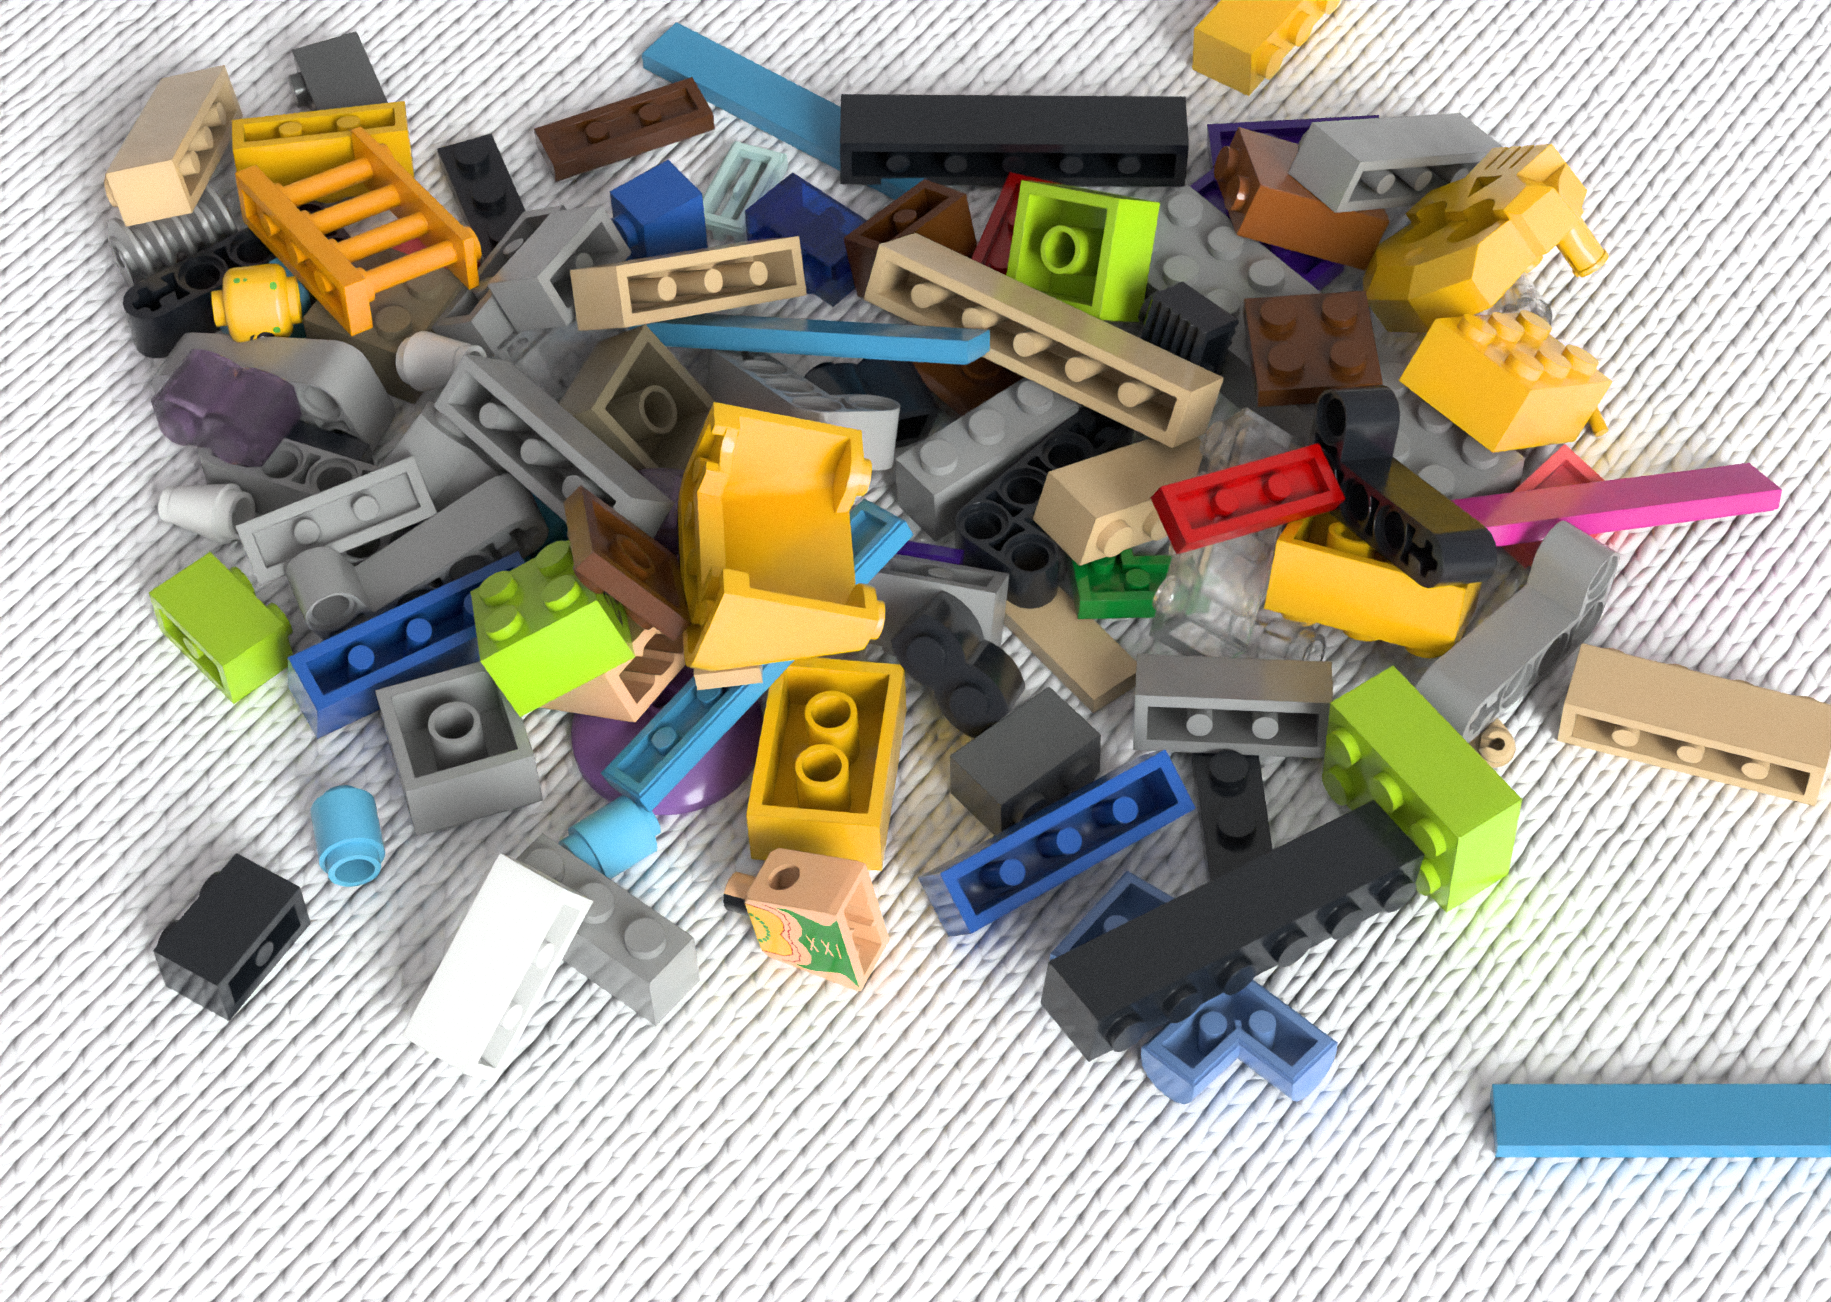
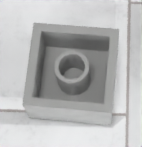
(457, 748)

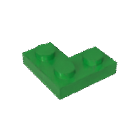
(1117, 585)

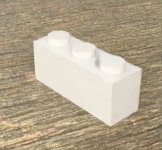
(496, 968)

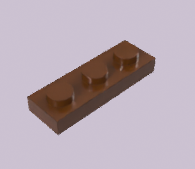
(624, 129)

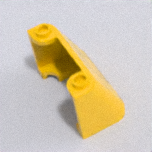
(772, 541)

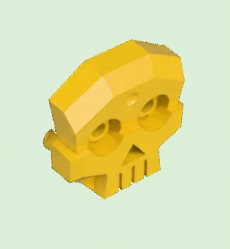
(1479, 238)

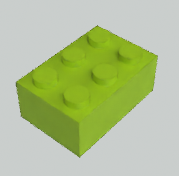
(1428, 779)

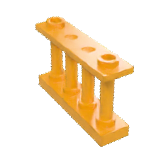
(326, 264)

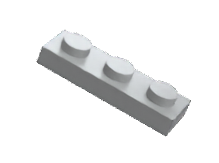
(338, 518)

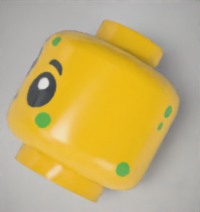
(257, 302)

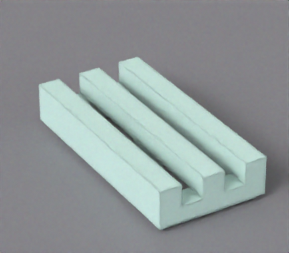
(773, 174)

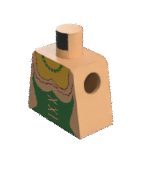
(813, 914)

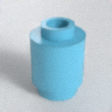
(348, 835)
(614, 837)

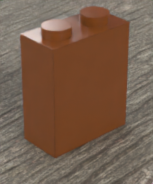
(1280, 211)

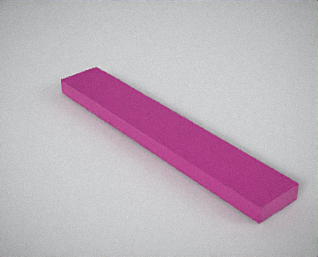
(1625, 503)

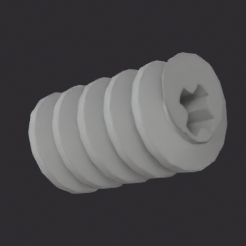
(161, 239)

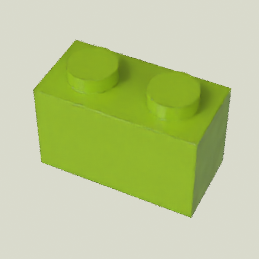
(223, 626)

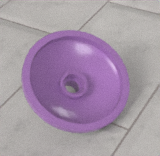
(718, 773)

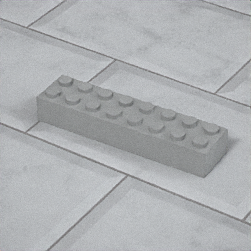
(1202, 250)

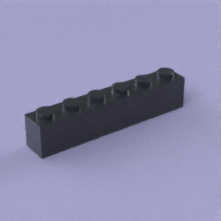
(1029, 135)
(1230, 931)

